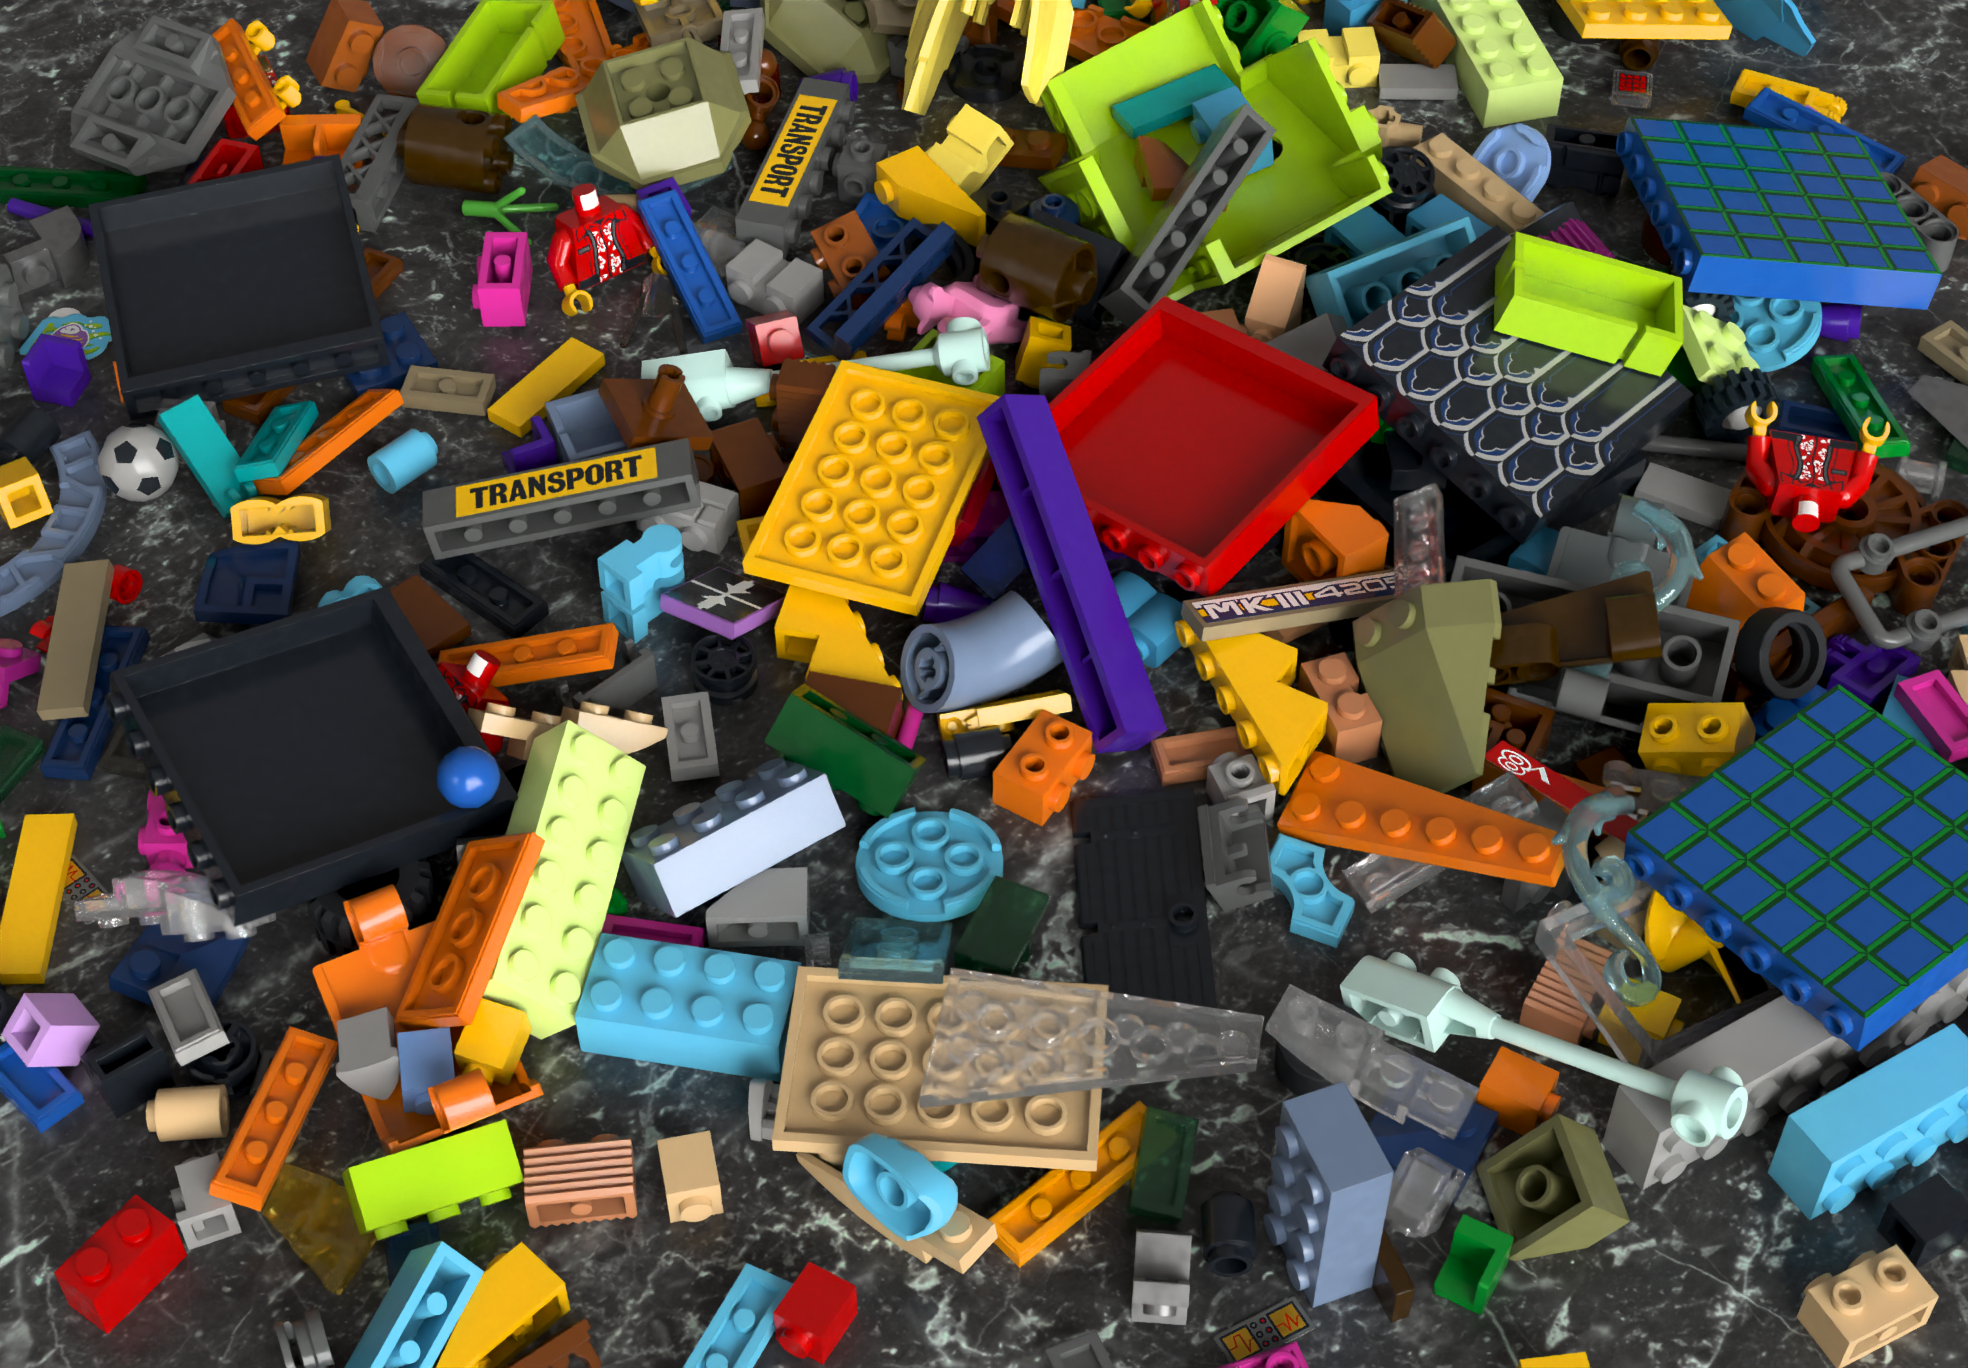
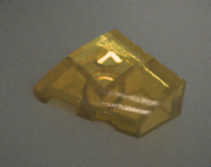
(318, 1225)

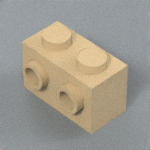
(1866, 1305)

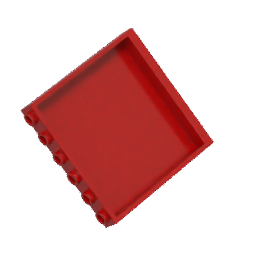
(1202, 442)

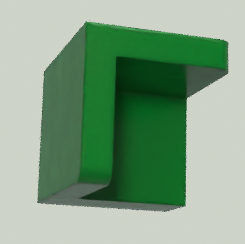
(1473, 1264)

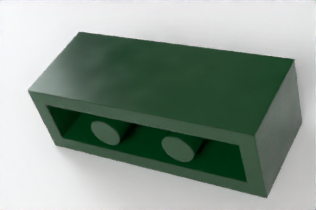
(846, 749)

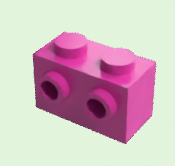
(503, 279)

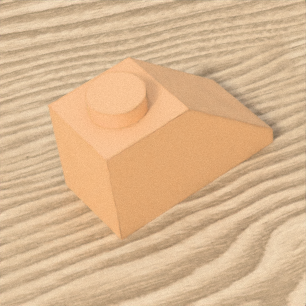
(1276, 299)

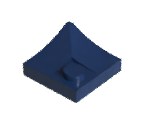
(248, 583)
(162, 958)
(1460, 1152)

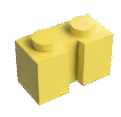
(1352, 55)
(971, 149)

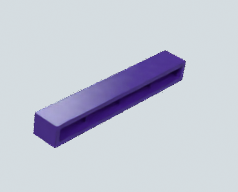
(1071, 574)

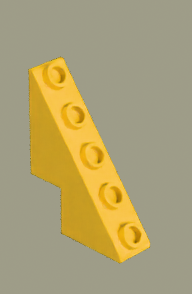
(829, 637)
(1254, 686)

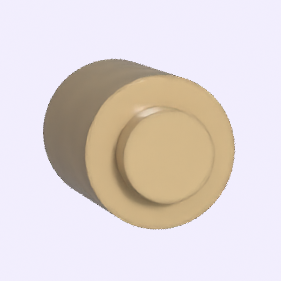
(189, 1113)

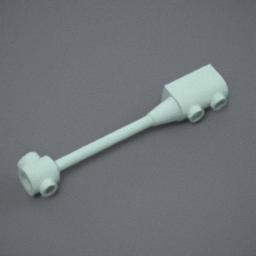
(720, 385)
(1431, 1007)

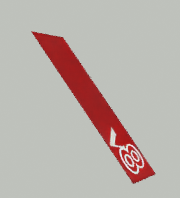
(1551, 784)

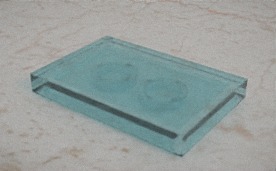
(896, 951)

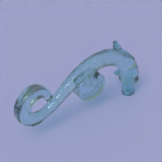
(1682, 562)
(1600, 899)

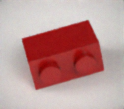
(121, 1264)

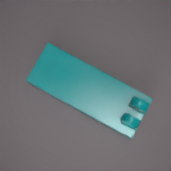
(207, 453)

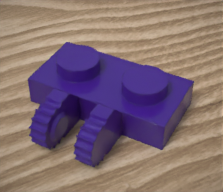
(1868, 669)

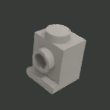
(1238, 778)
(200, 1215)

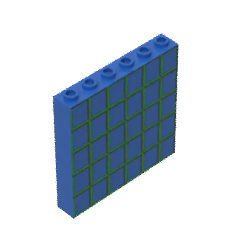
(1776, 214)
(1824, 864)

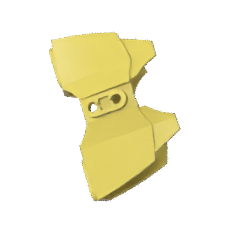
(940, 24)

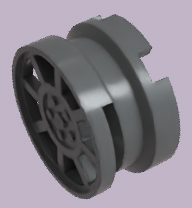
(309, 1338)

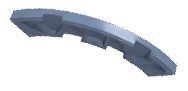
(66, 530)

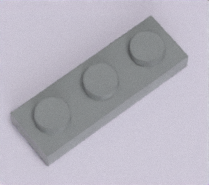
(744, 38)

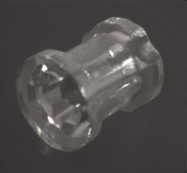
(1924, 476)

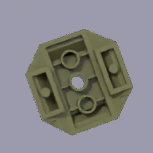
(827, 37)
(664, 113)

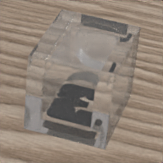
(1422, 1193)

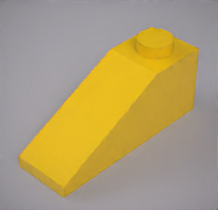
(922, 190)
(506, 1311)

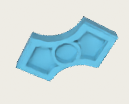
(1316, 905)

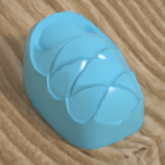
(899, 1186)

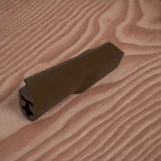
(1578, 630)

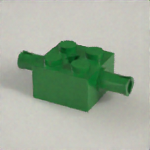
(1261, 26)

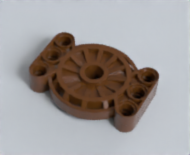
(1887, 507)

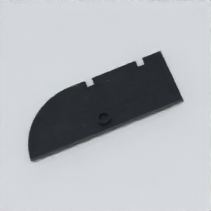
(1144, 895)

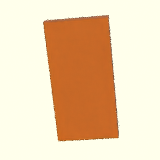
(469, 932)

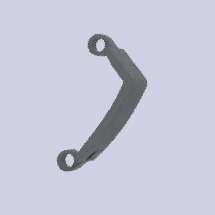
(1591, 561)

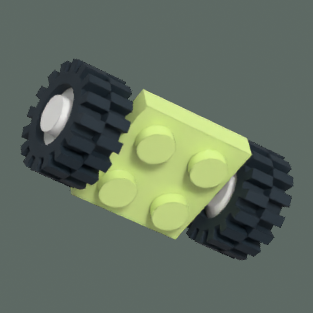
(1724, 364)

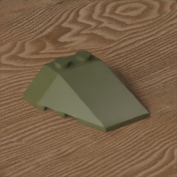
(1429, 677)

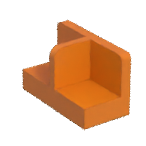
(318, 135)

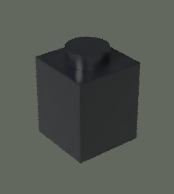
(1926, 1220)

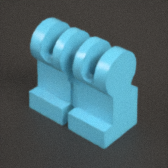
(637, 576)

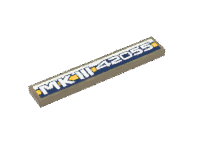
(1288, 605)

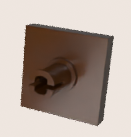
(655, 410)

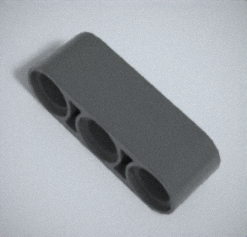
(1932, 226)

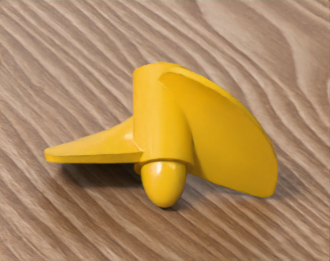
(1679, 941)

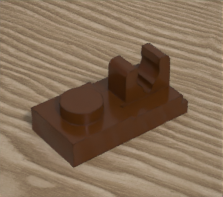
(556, 1349)

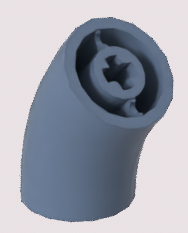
(977, 656)

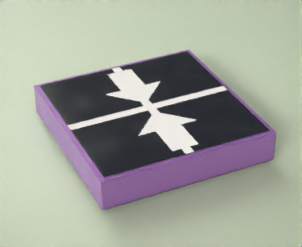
(723, 602)

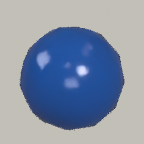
(468, 777)

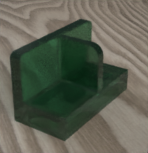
(1001, 928)

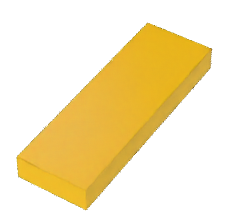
(551, 380)

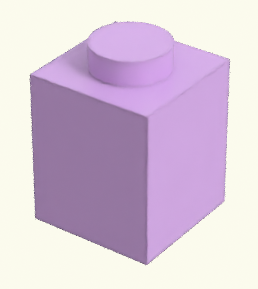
(50, 1029)

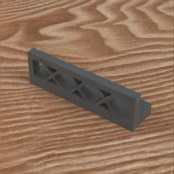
(384, 175)

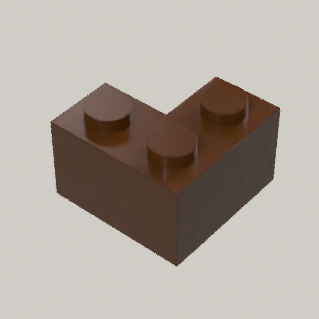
(1518, 724)

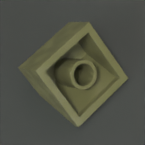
(1553, 1190)

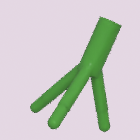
(499, 208)

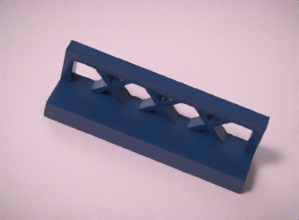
(886, 295)

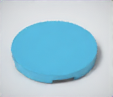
(1777, 329)
(928, 864)

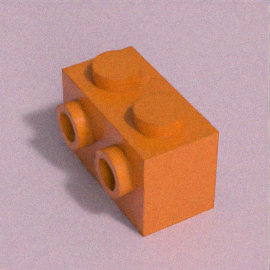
(1043, 768)

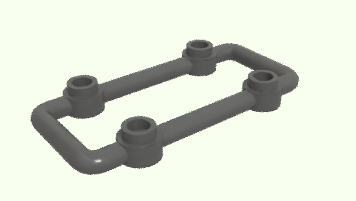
(1872, 557)

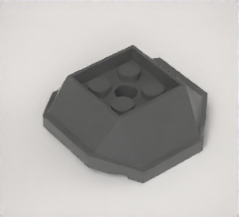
(153, 100)

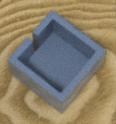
(582, 427)

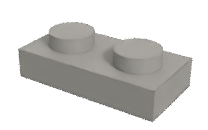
(690, 736)

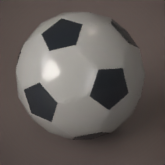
(138, 462)

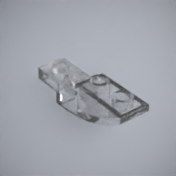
(165, 897)
(1373, 1070)

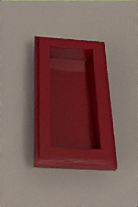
(974, 503)

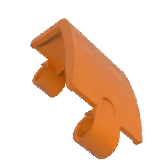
(378, 979)

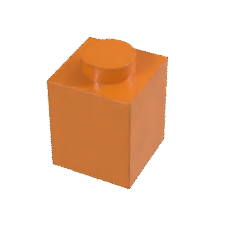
(1519, 1091)

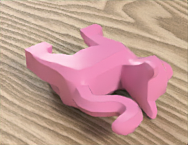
(939, 305)

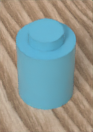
(403, 460)

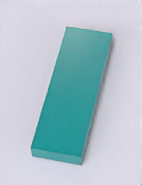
(1168, 102)
(276, 441)

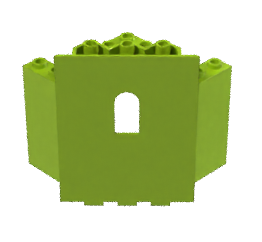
(1320, 178)

